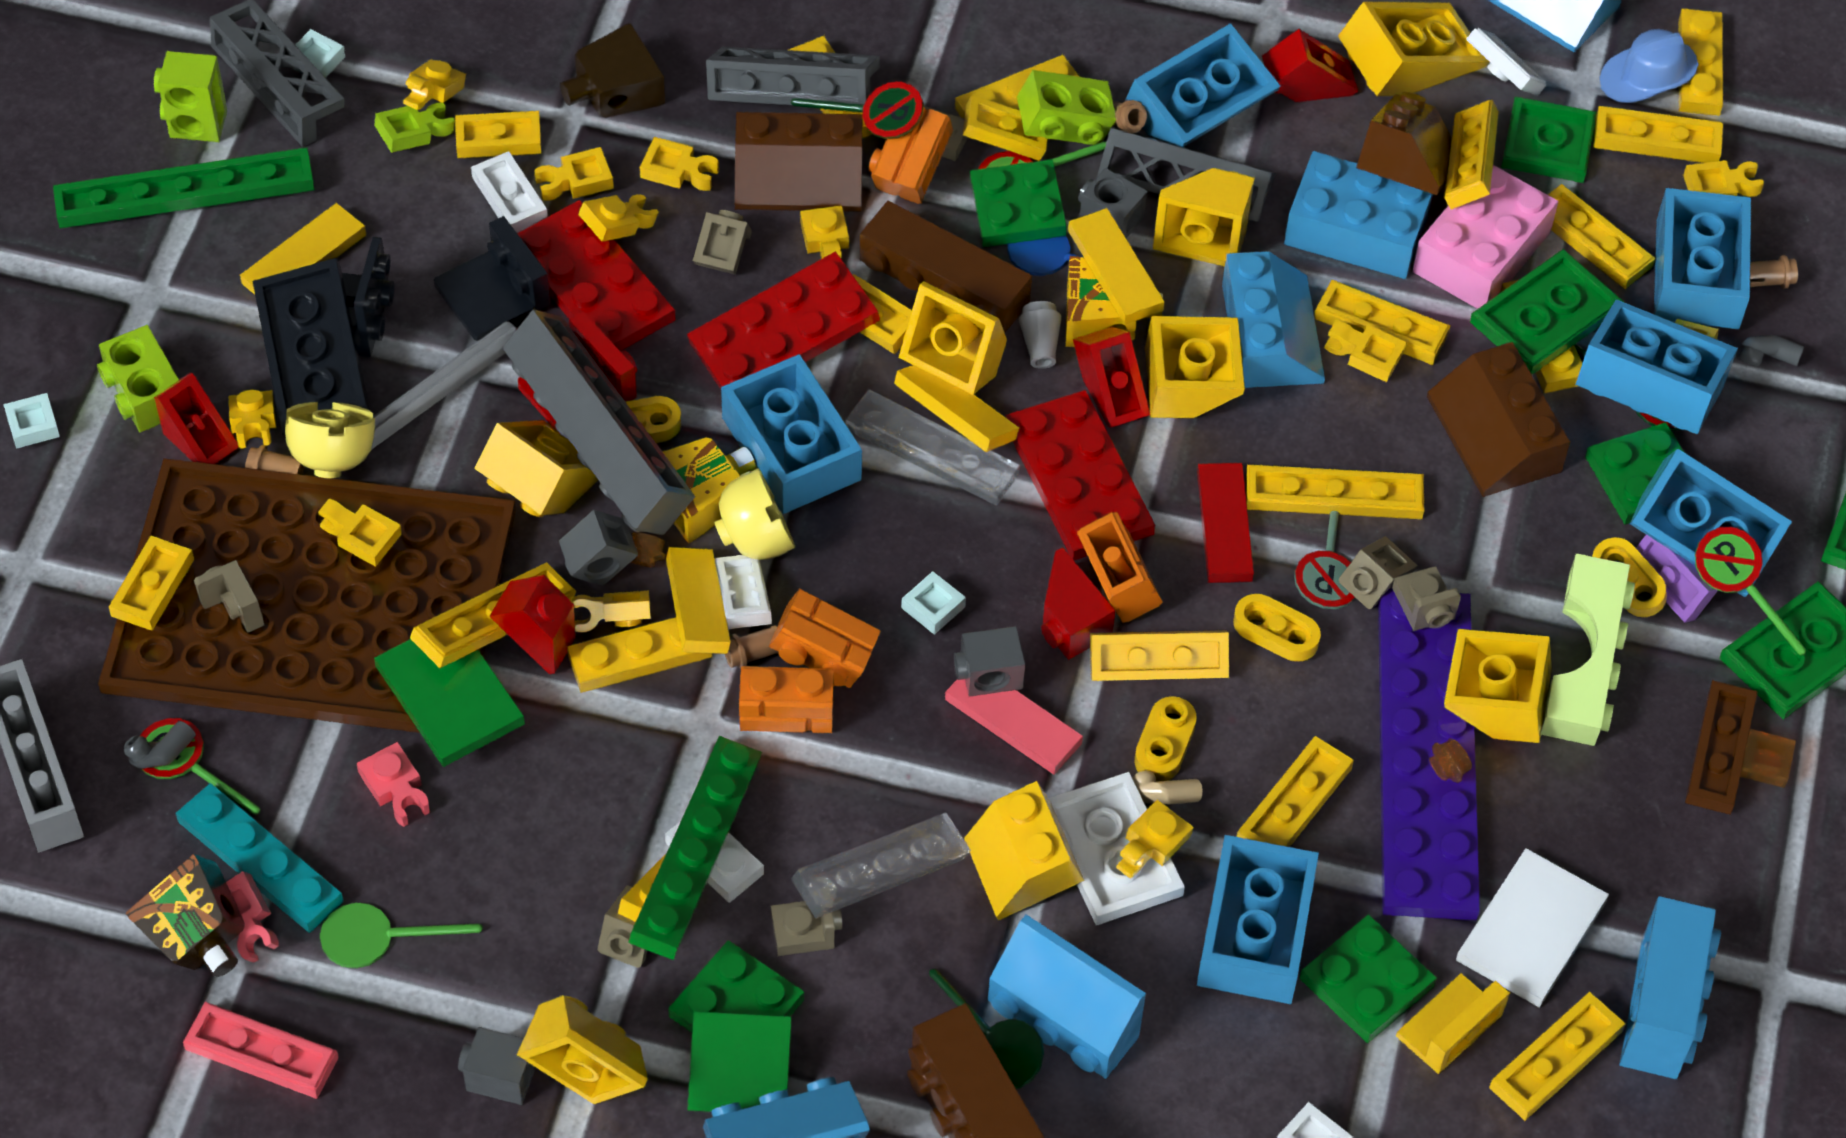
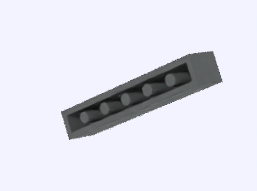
(598, 423)

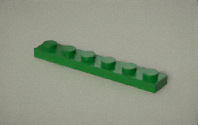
(183, 187)
(695, 848)

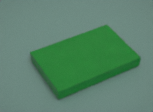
(1546, 310)
(1772, 665)
(451, 705)

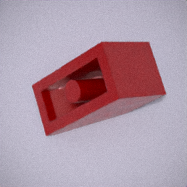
(1309, 69)
(1112, 375)
(1073, 608)
(537, 619)

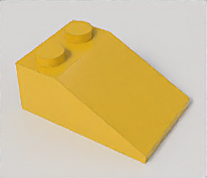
(1409, 45)

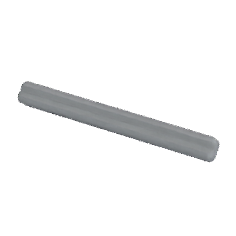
(441, 383)

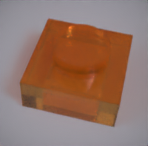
(1768, 758)

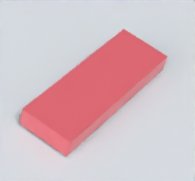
(1019, 724)
(261, 1050)

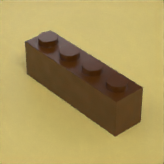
(920, 251)

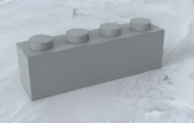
(34, 762)

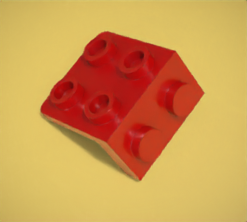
(615, 364)

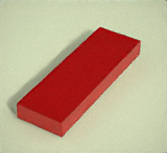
(1225, 523)

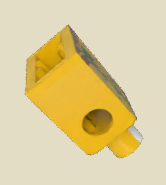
(1089, 305)
(707, 475)

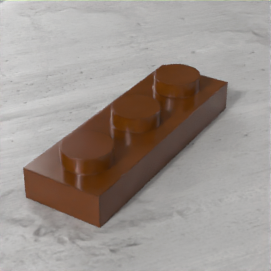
(1721, 747)

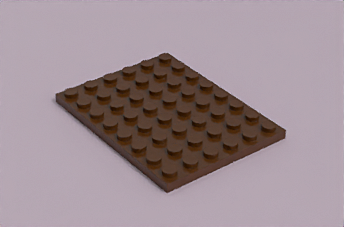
(317, 601)

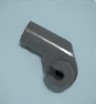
(1772, 346)
(159, 753)

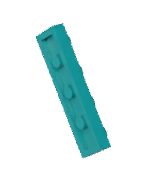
(253, 849)

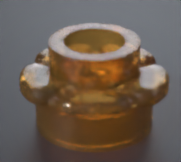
(649, 549)
(1450, 760)

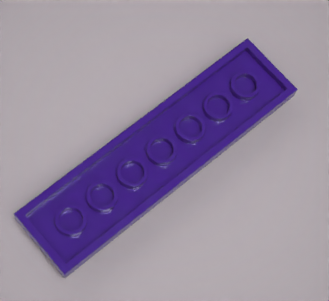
(1424, 820)

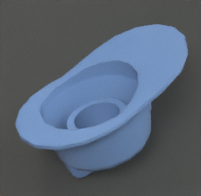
(1651, 66)

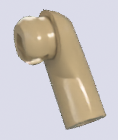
(1167, 791)

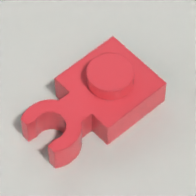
(394, 778)
(253, 910)

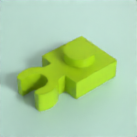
(409, 128)

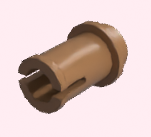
(1129, 116)
(1774, 272)
(267, 460)
(750, 647)

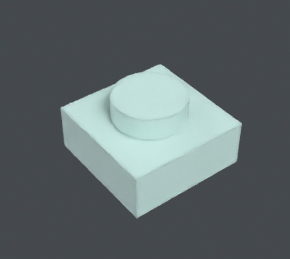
(321, 51)
(31, 420)
(933, 602)

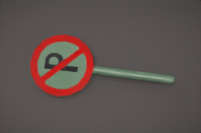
(1320, 571)

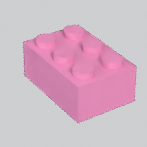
(1486, 240)

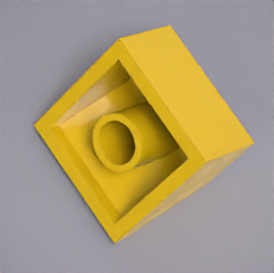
(1204, 216)
(953, 339)
(1192, 365)
(535, 467)
(1500, 683)
(1022, 851)
(583, 1051)

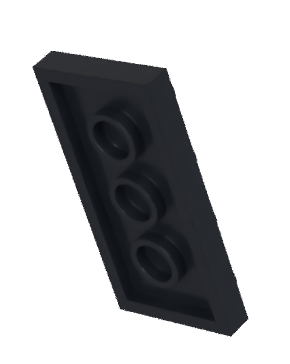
(310, 338)

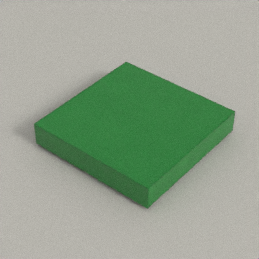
(1549, 139)
(737, 1059)

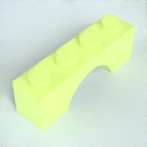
(1595, 600)

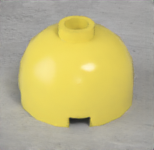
(329, 438)
(753, 518)

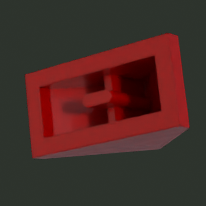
(194, 422)

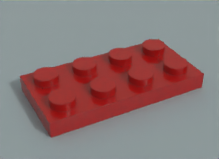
(596, 278)
(791, 318)
(1077, 469)

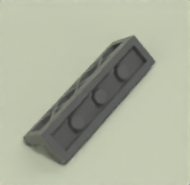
(256, 69)
(781, 75)
(1180, 156)

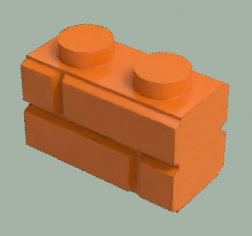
(910, 161)
(1119, 567)
(824, 637)
(786, 699)

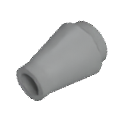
(1041, 330)

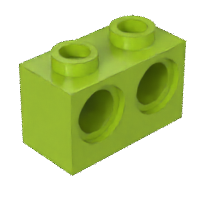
(191, 96)
(1066, 107)
(138, 373)

